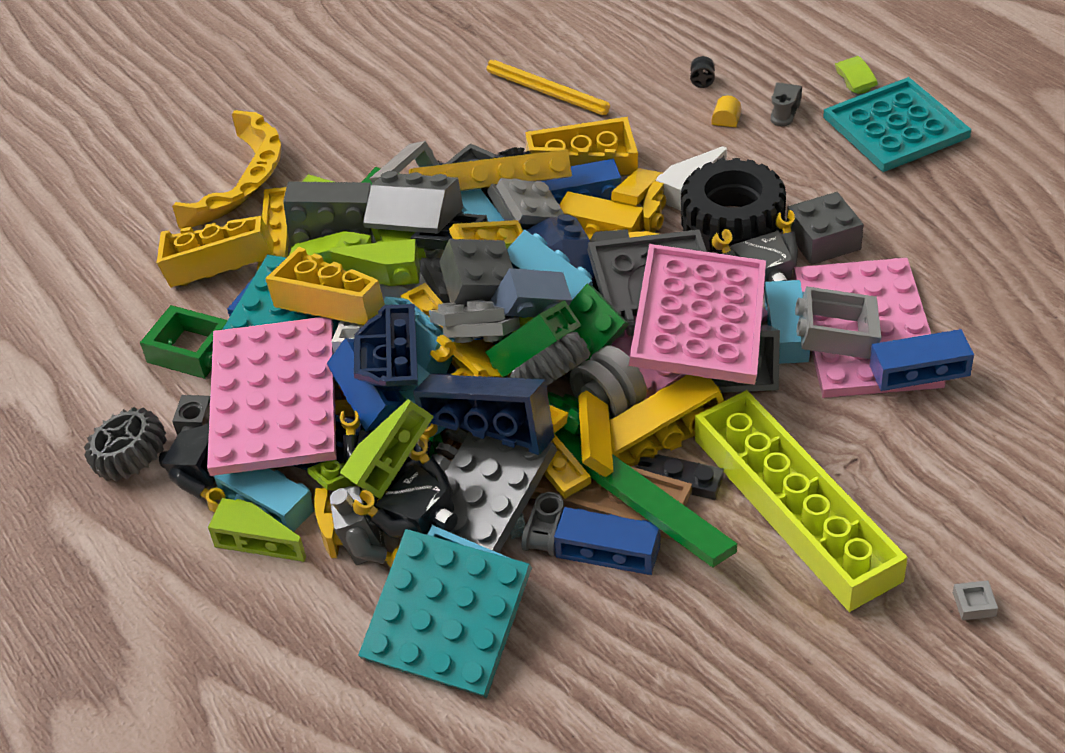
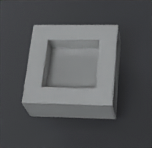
(975, 600)

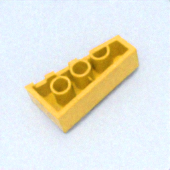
(590, 143)
(212, 250)
(324, 289)
(662, 419)

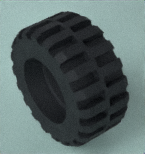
(732, 183)

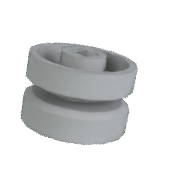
(610, 380)

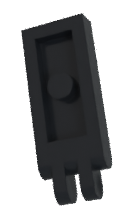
(704, 478)

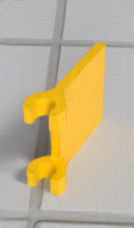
(470, 354)

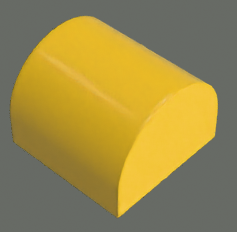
(726, 112)

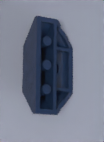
(567, 236)
(388, 349)

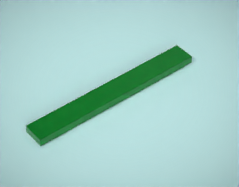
(658, 507)

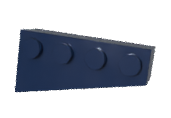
(490, 406)

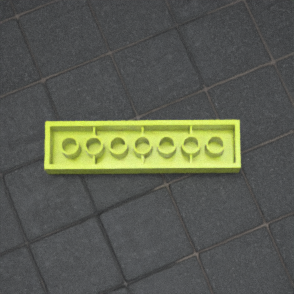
(800, 501)

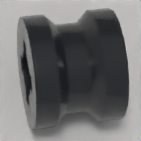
(700, 78)

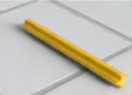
(548, 87)

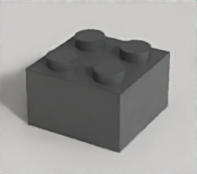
(826, 228)
(473, 268)

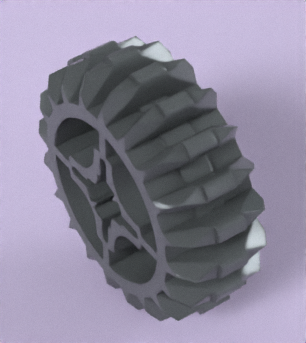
(555, 359)
(125, 444)

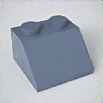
(530, 292)

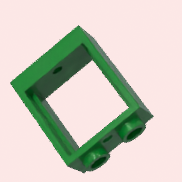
(532, 338)
(159, 341)

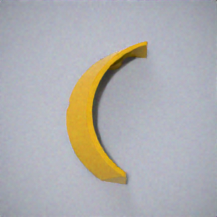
(267, 149)

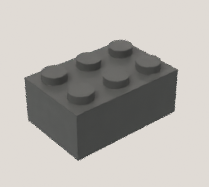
(325, 209)

